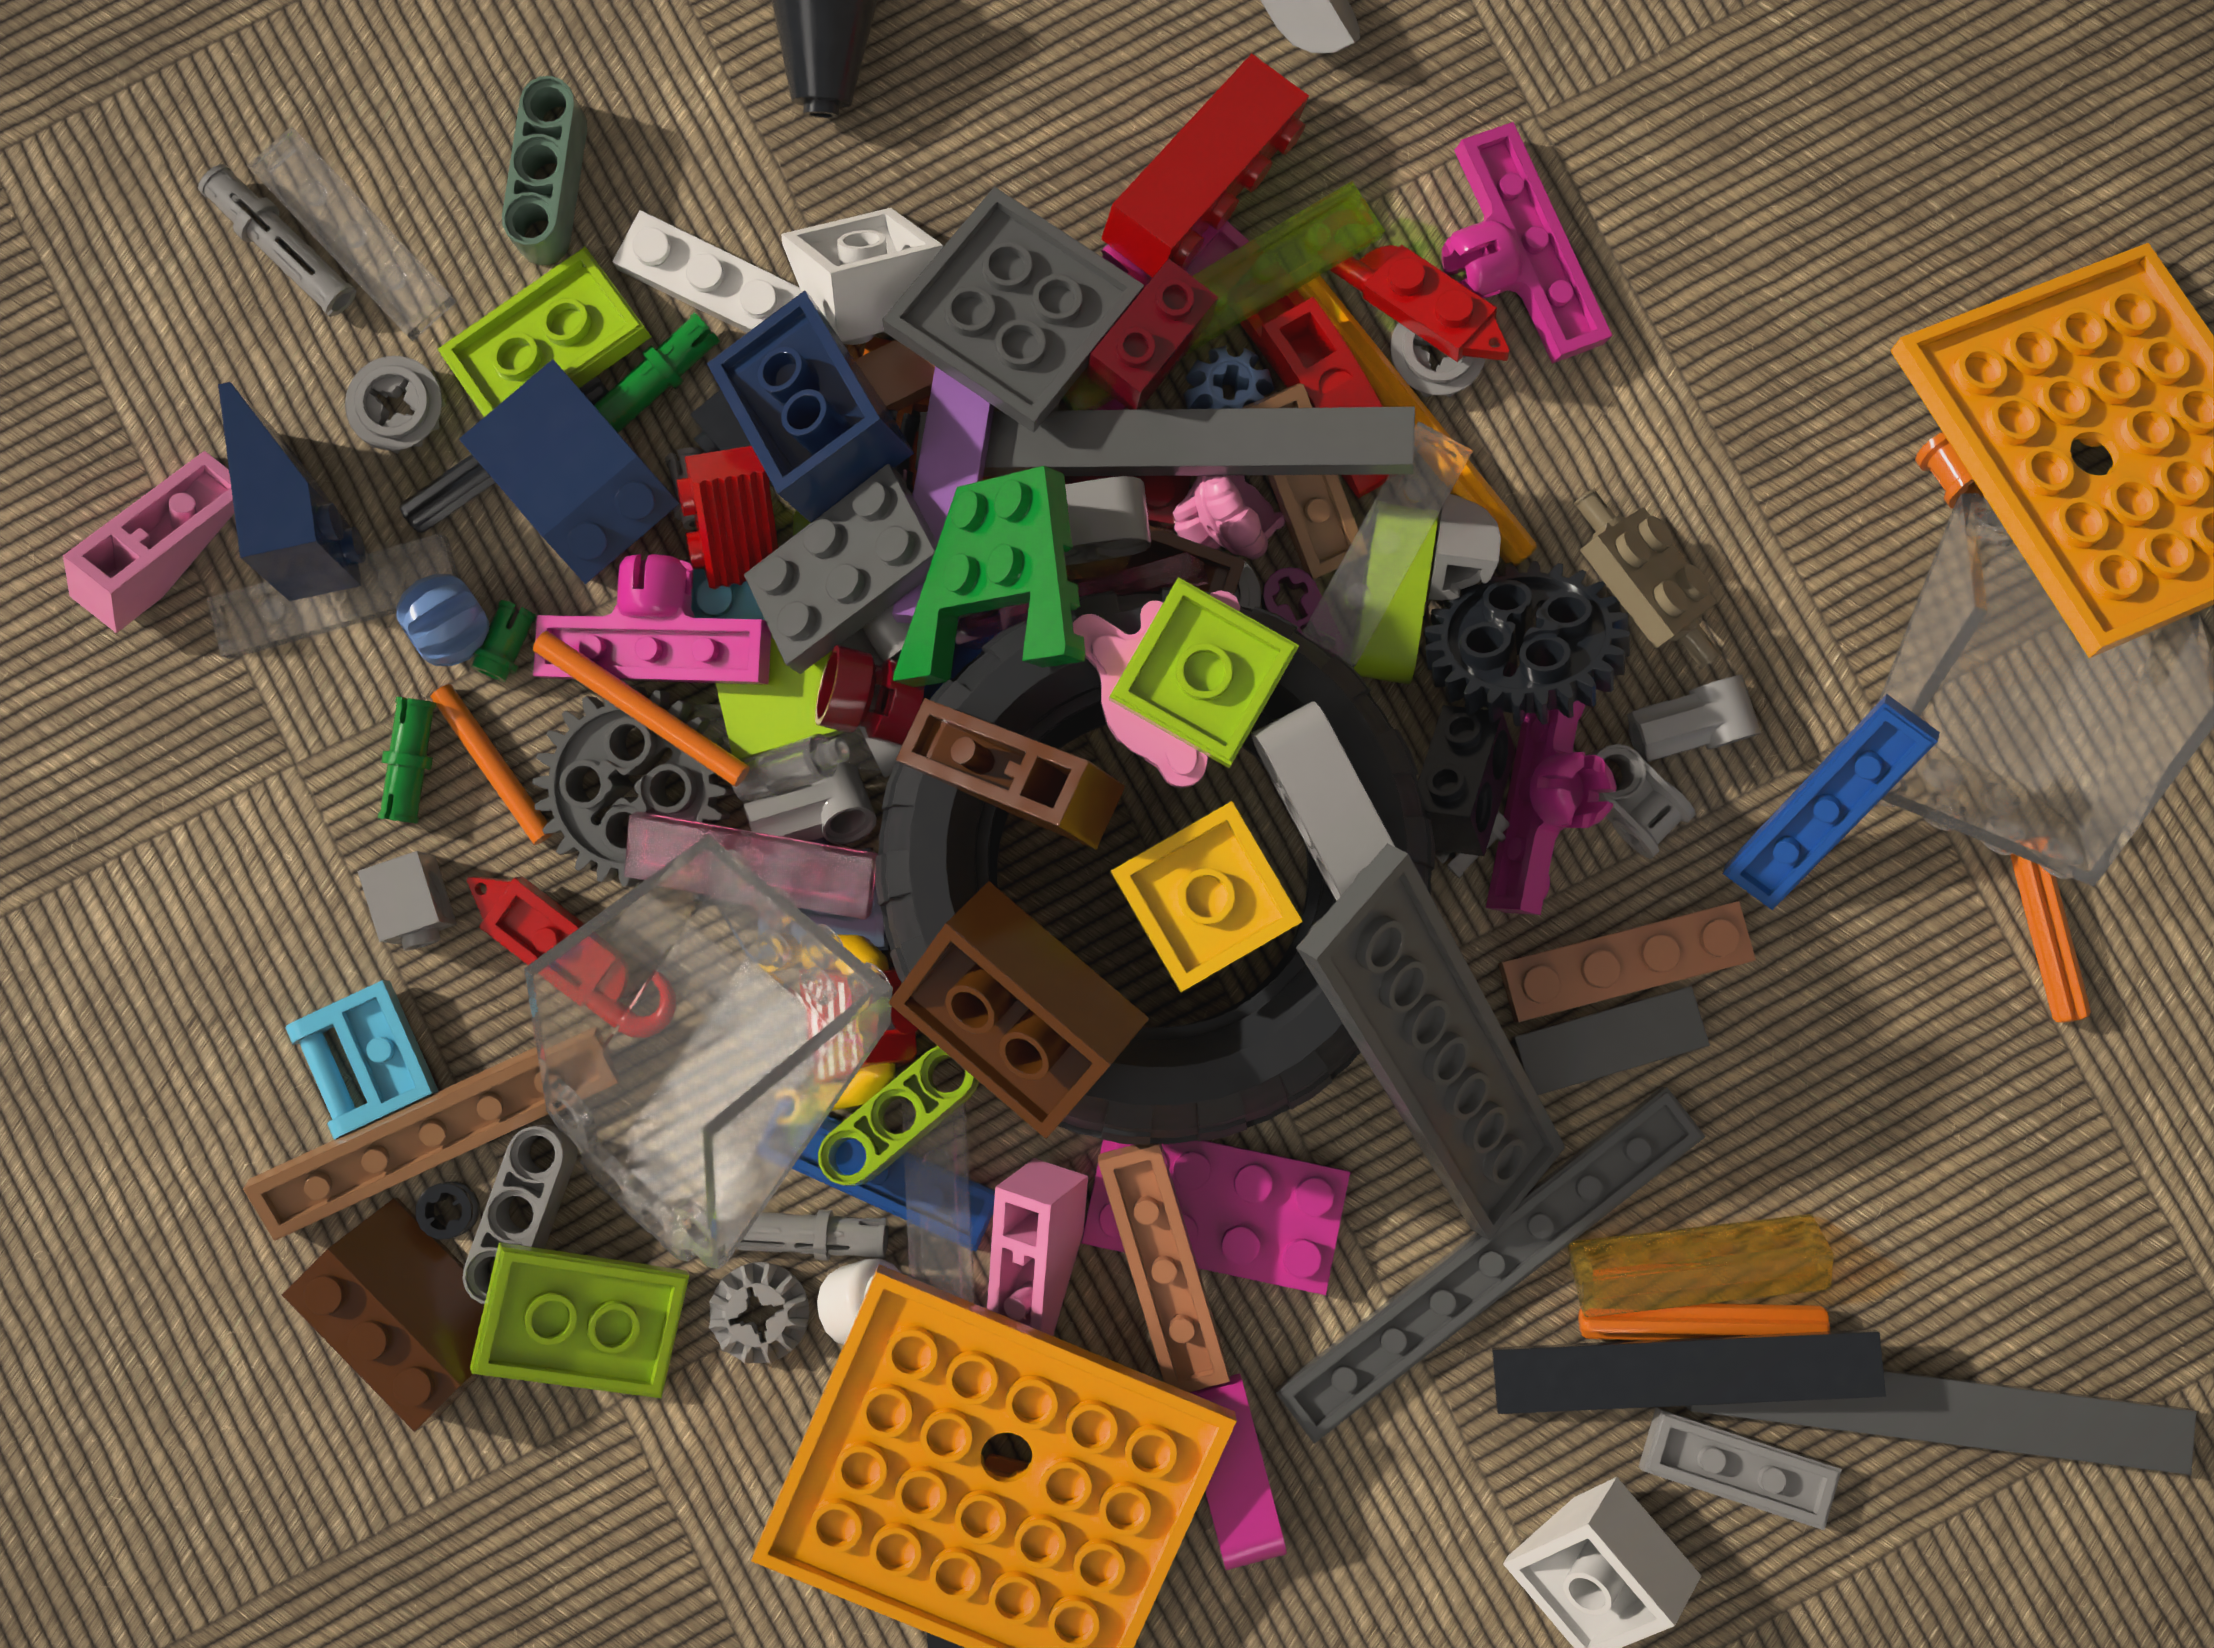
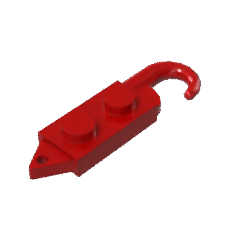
(1426, 302)
(521, 916)

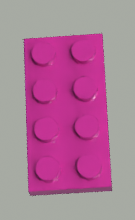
(1244, 1212)

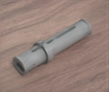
(231, 195)
(818, 1235)

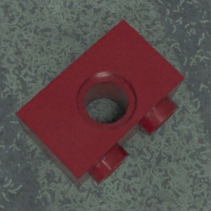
(1152, 336)

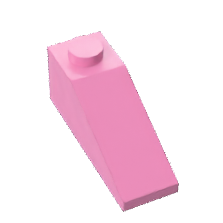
(150, 543)
(1035, 1242)

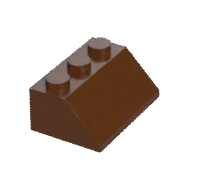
(1017, 1009)
(395, 1312)

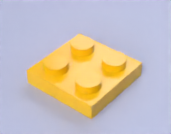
(1206, 896)

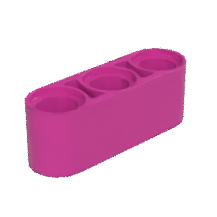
(1240, 1487)

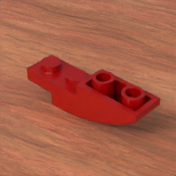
(1310, 351)

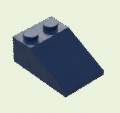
(807, 408)
(569, 471)
(281, 513)

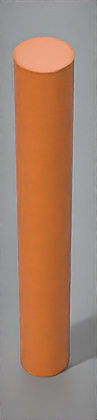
(491, 763)

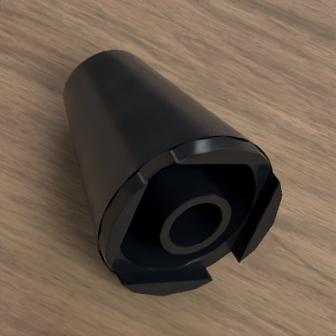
(823, 50)

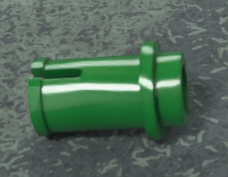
(501, 644)

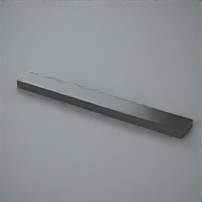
(1205, 442)
(1485, 1270)
(2000, 1420)

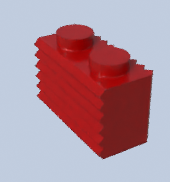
(731, 514)

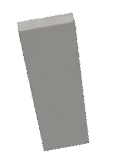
(1740, 1468)

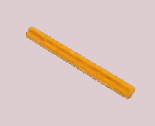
(1395, 392)

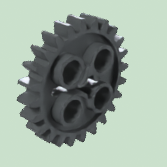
(600, 744)

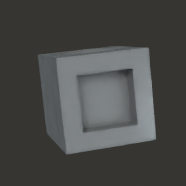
(407, 900)

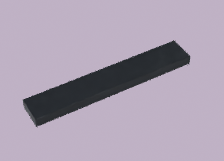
(1689, 1371)

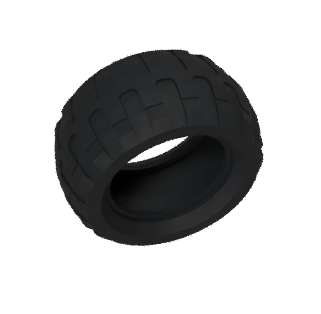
(1191, 1077)

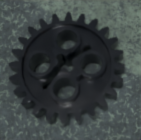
(1562, 660)

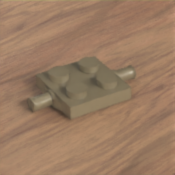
(1649, 576)

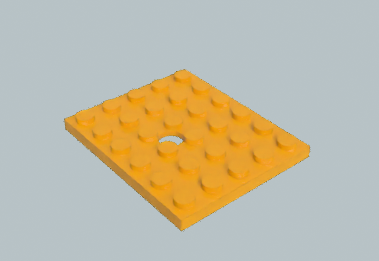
(2099, 361)
(912, 1523)

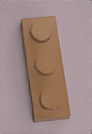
(1312, 504)

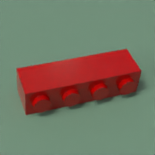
(1206, 167)

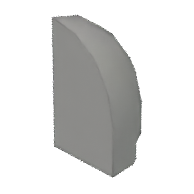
(1315, 24)
(1464, 548)

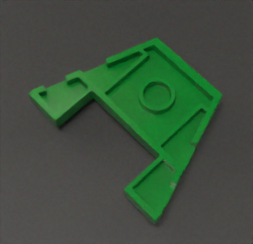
(998, 552)

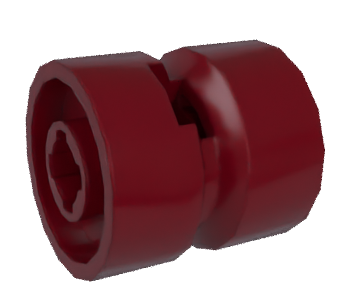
(848, 692)

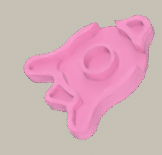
(1110, 653)

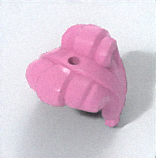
(1227, 514)

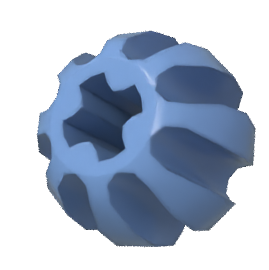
(1226, 370)
(442, 619)

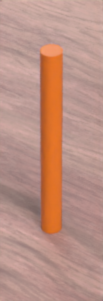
(641, 708)

